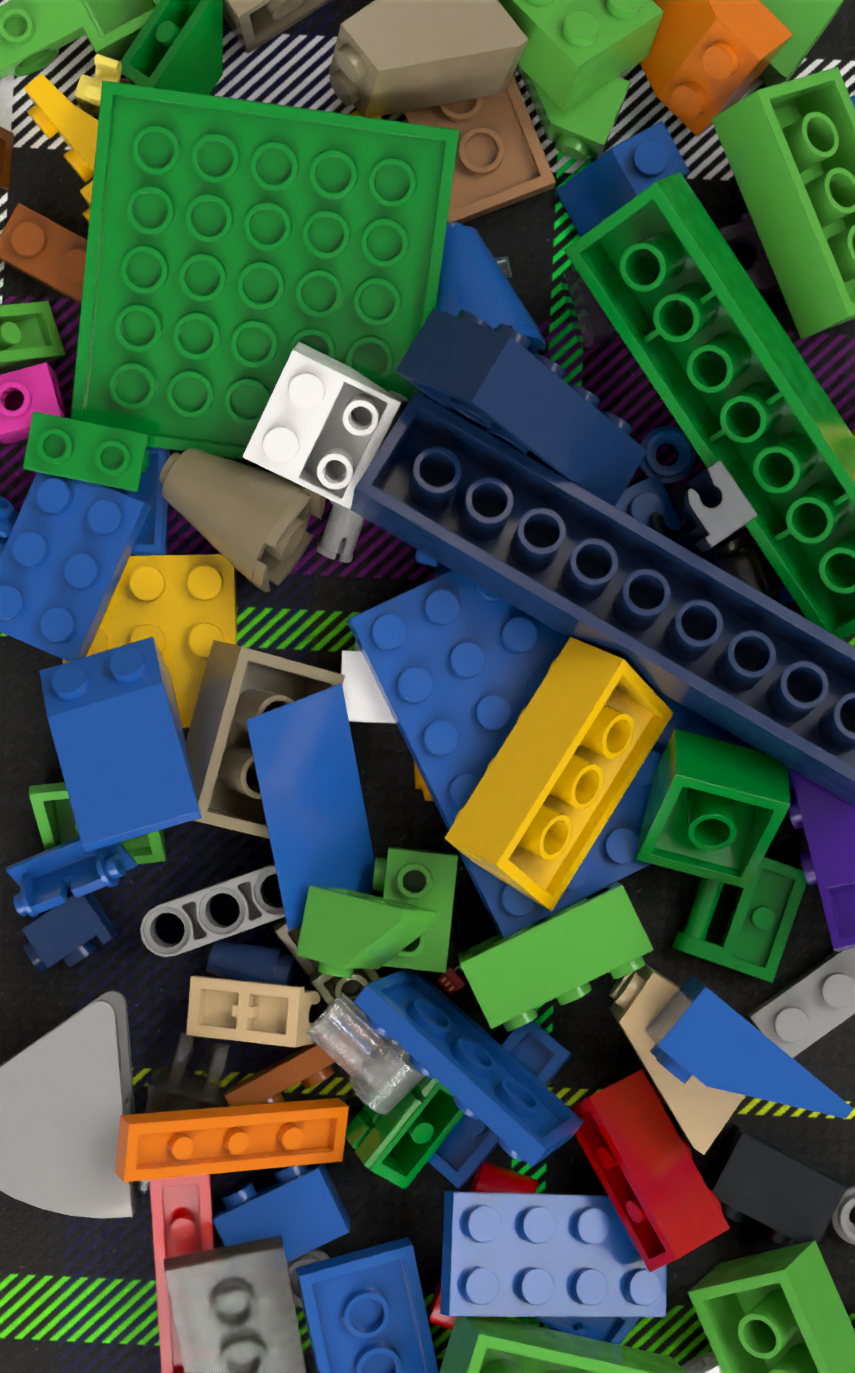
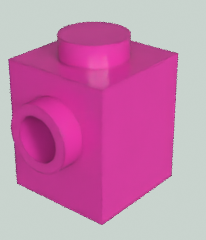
(24, 392)

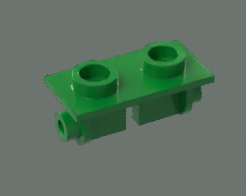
(86, 451)

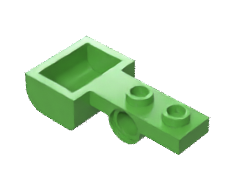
(37, 29)

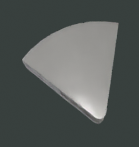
(64, 1115)

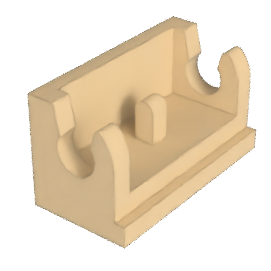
(250, 1011)

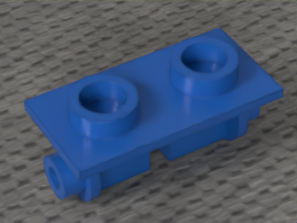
(66, 870)

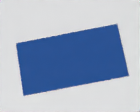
(312, 798)

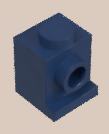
(68, 932)

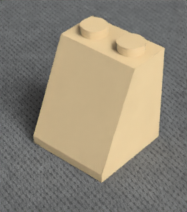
(696, 1108)

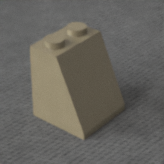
(424, 54)

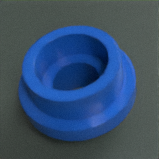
(683, 448)

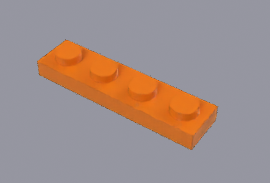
(230, 1139)

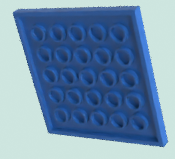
(457, 678)

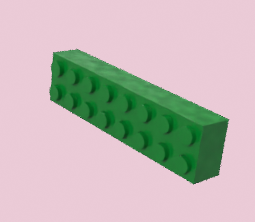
(733, 386)

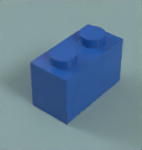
(296, 1205)

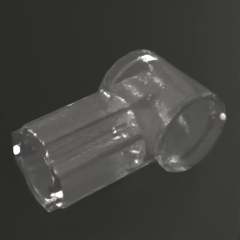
(376, 1064)

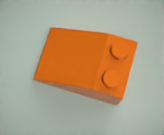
(710, 55)

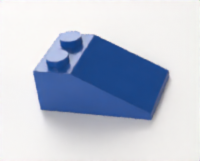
(120, 744)
(725, 1052)

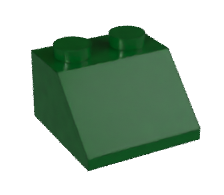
(713, 809)

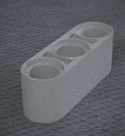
(198, 921)

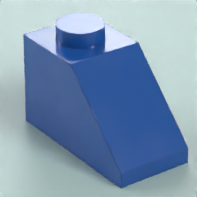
(620, 177)

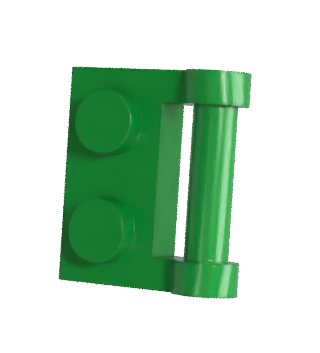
(756, 925)

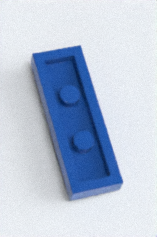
(473, 1140)

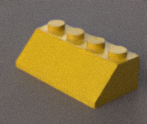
(560, 772)

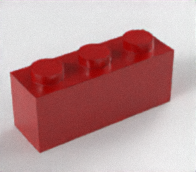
(648, 1171)

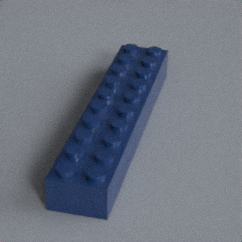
(617, 589)

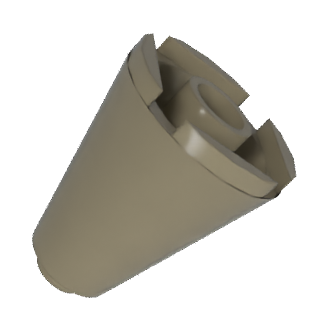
(243, 512)

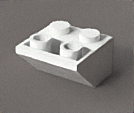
(322, 425)

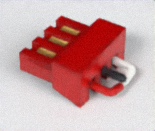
(452, 979)

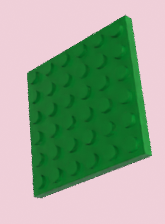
(235, 238)

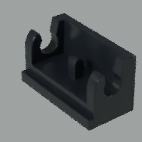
(709, 510)

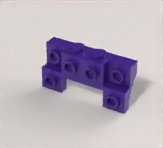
(831, 854)

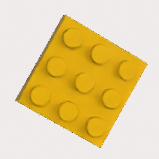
(179, 604)

